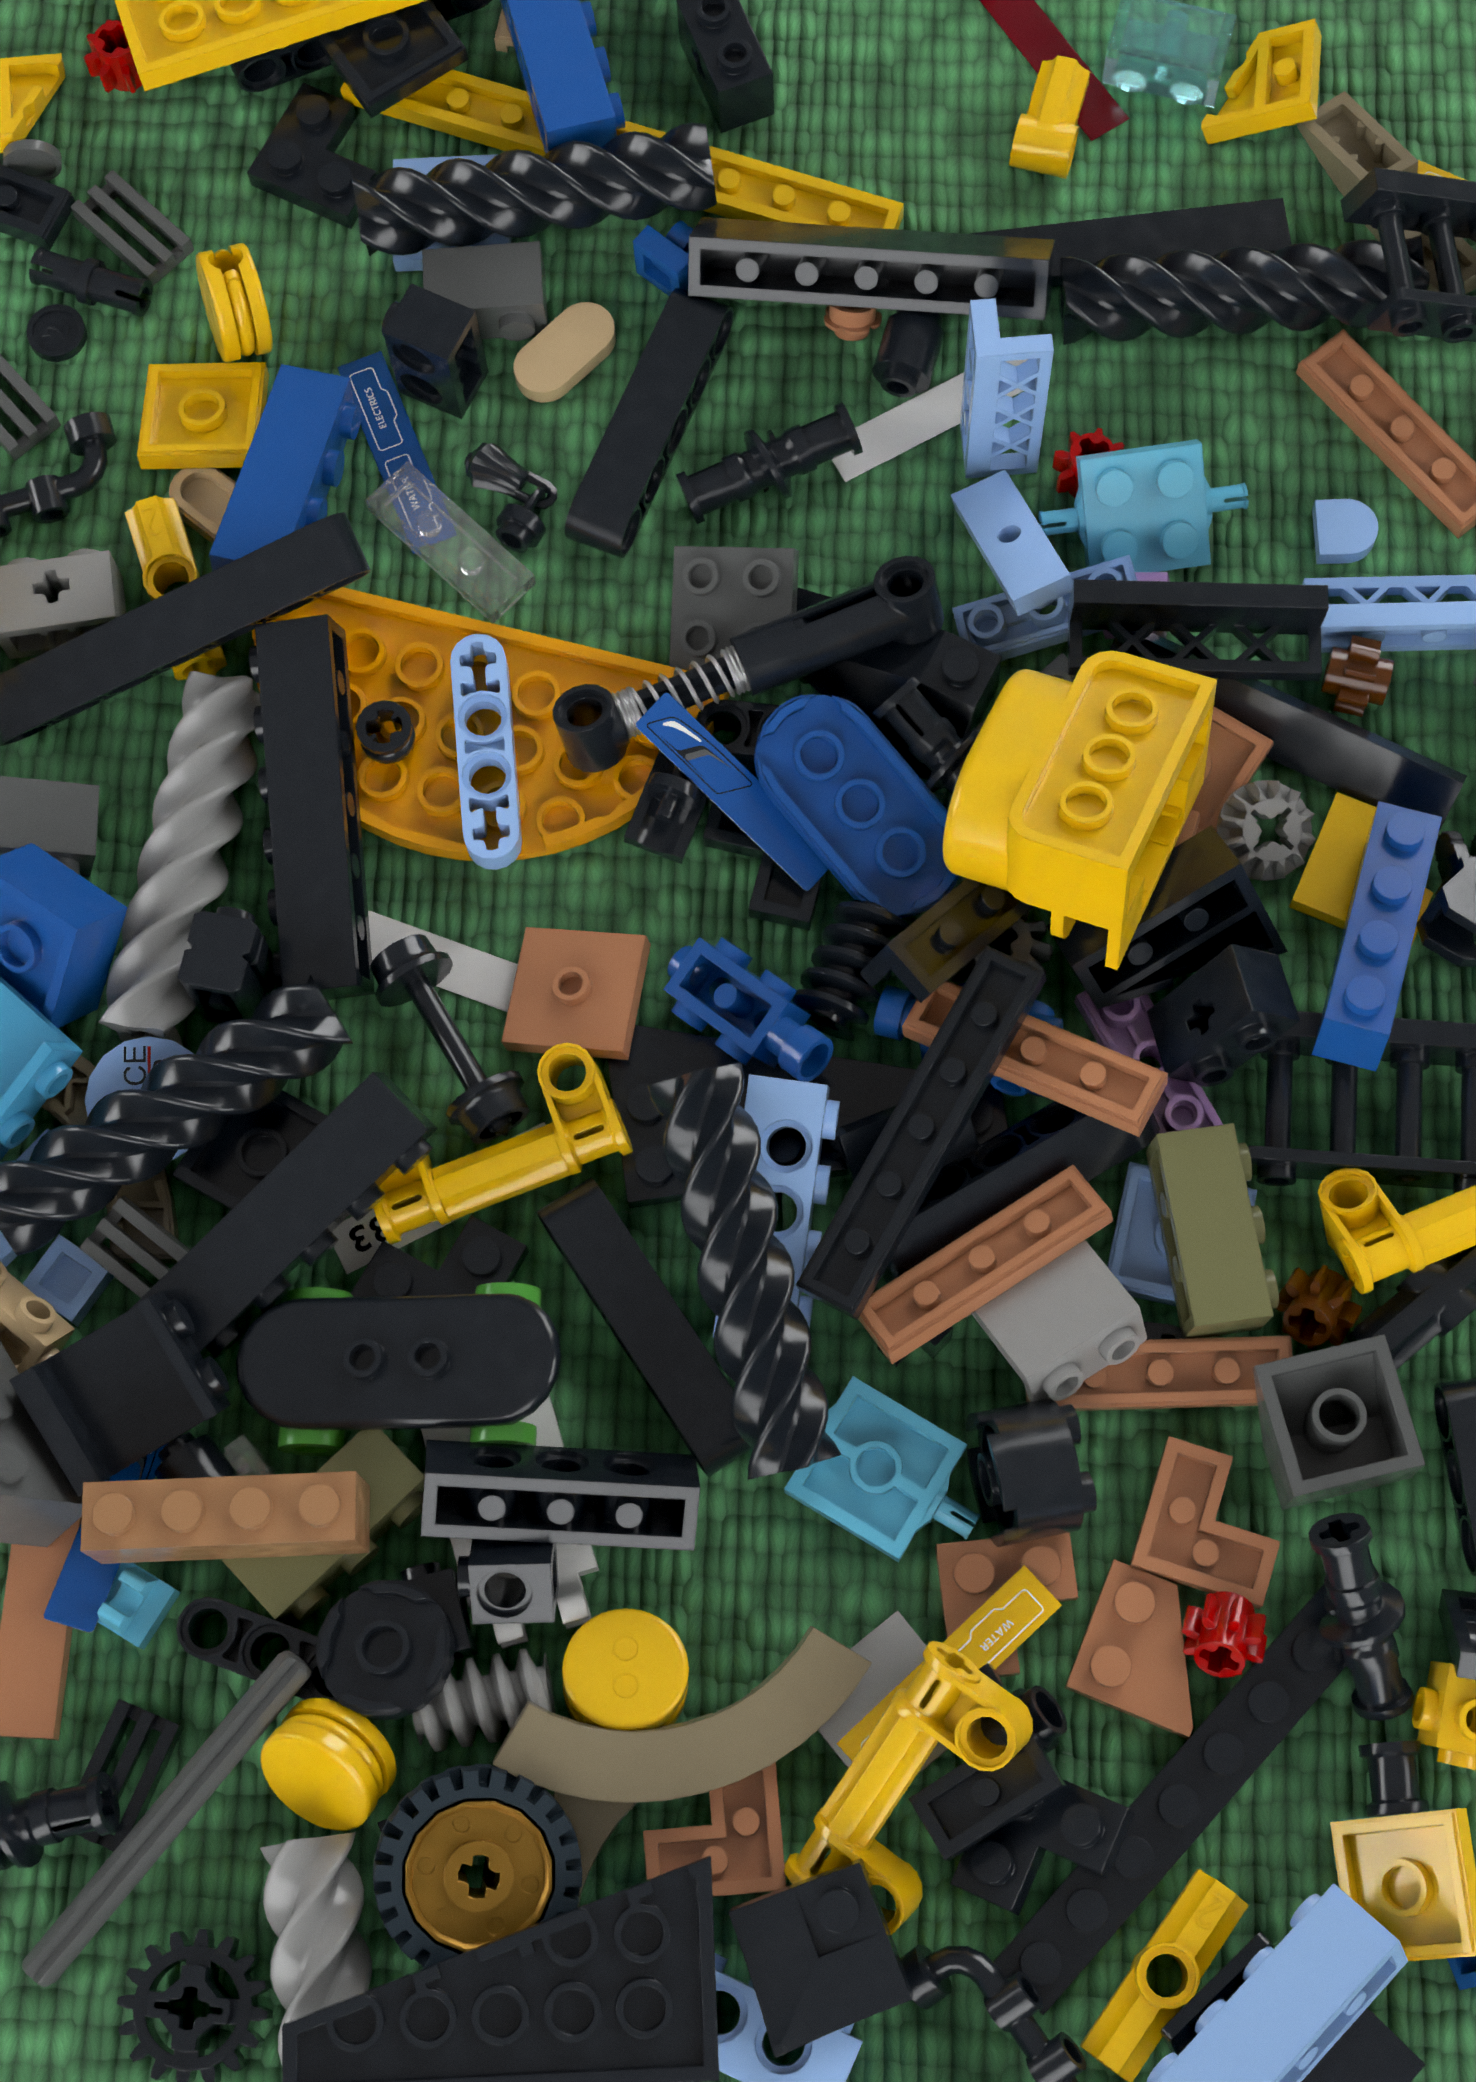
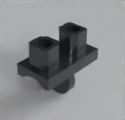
(666, 812)

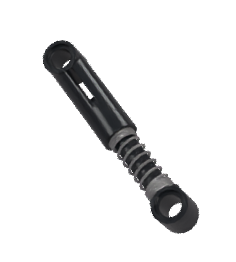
(895, 606)

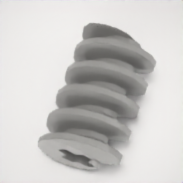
(484, 1701)

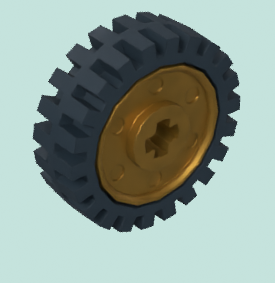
(445, 1825)

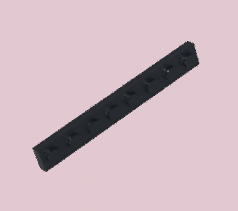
(1178, 1805)

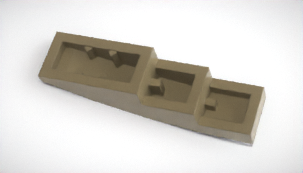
(1350, 146)

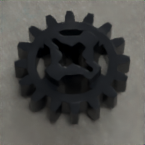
(189, 2036)

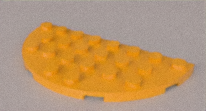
(405, 656)

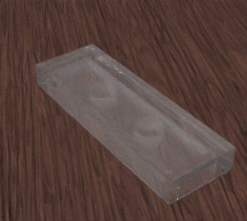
(450, 542)

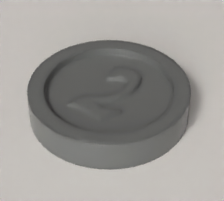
(33, 158)

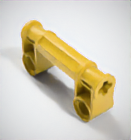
(582, 1130)
(1378, 1240)
(893, 1759)

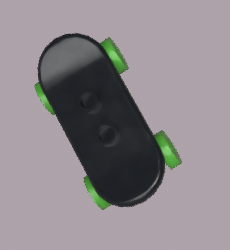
(400, 1364)

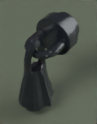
(495, 470)

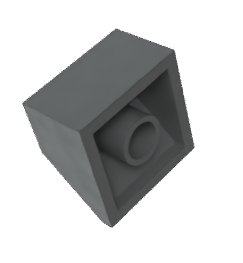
(1335, 1422)

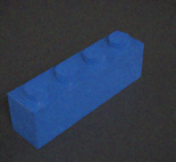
(564, 71)
(289, 462)
(1377, 937)

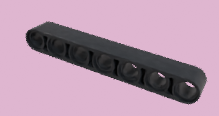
(179, 626)

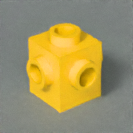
(1447, 1715)

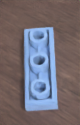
(1012, 543)
(997, 627)

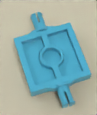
(1145, 506)
(888, 1473)

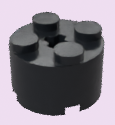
(1029, 1471)

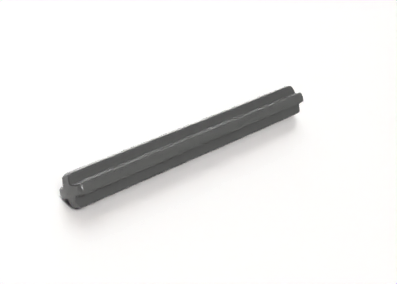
(166, 1818)

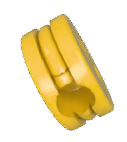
(234, 302)
(625, 1671)
(328, 1764)

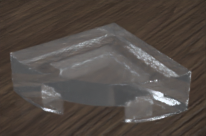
(246, 1458)

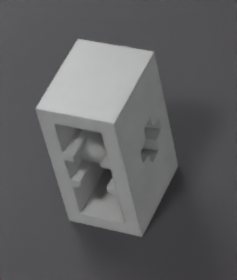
(57, 600)

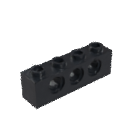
(560, 1495)

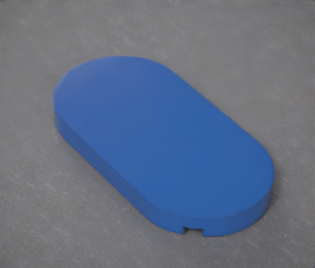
(855, 802)

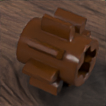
(1357, 676)
(1318, 1307)

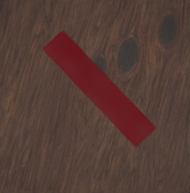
(1041, 41)

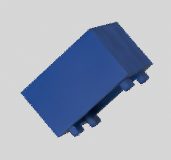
(55, 934)

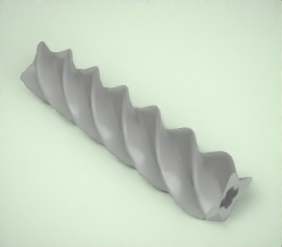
(181, 858)
(313, 1908)

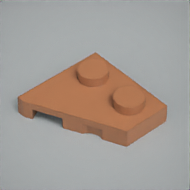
(1135, 1651)

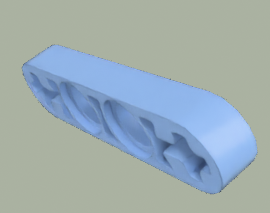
(488, 750)

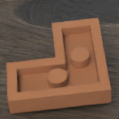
(1181, 1530)
(978, 1568)
(742, 1840)

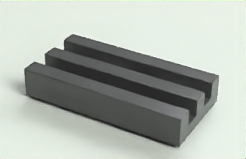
(103, 200)
(32, 433)
(108, 1228)

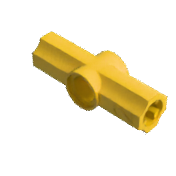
(167, 559)
(1192, 1936)

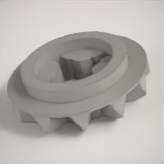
(1240, 831)

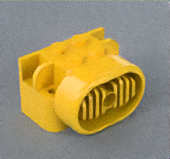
(1082, 790)

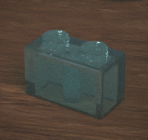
(1169, 50)

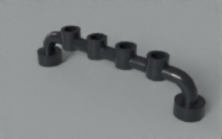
(46, 495)
(1008, 2002)

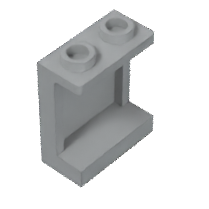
(1064, 1324)

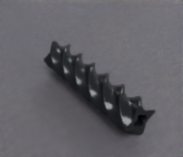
(527, 192)
(1233, 289)
(177, 1108)
(744, 1270)

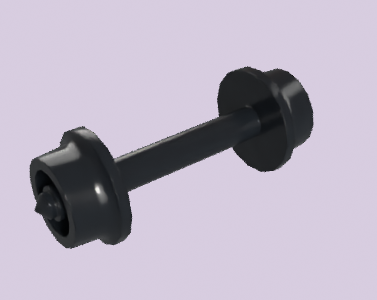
(409, 973)

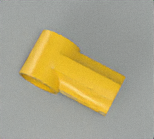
(1048, 132)

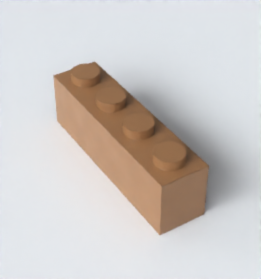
(226, 1517)

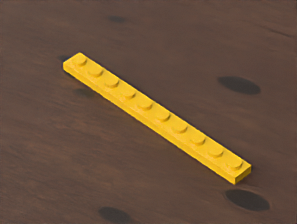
(743, 185)

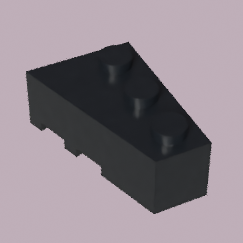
(1190, 918)

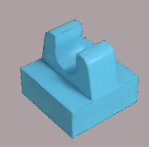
(136, 1604)

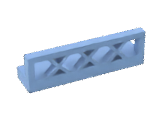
(985, 400)
(1406, 626)

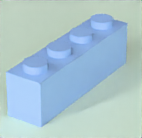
(1292, 1998)

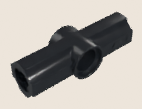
(1424, 1307)

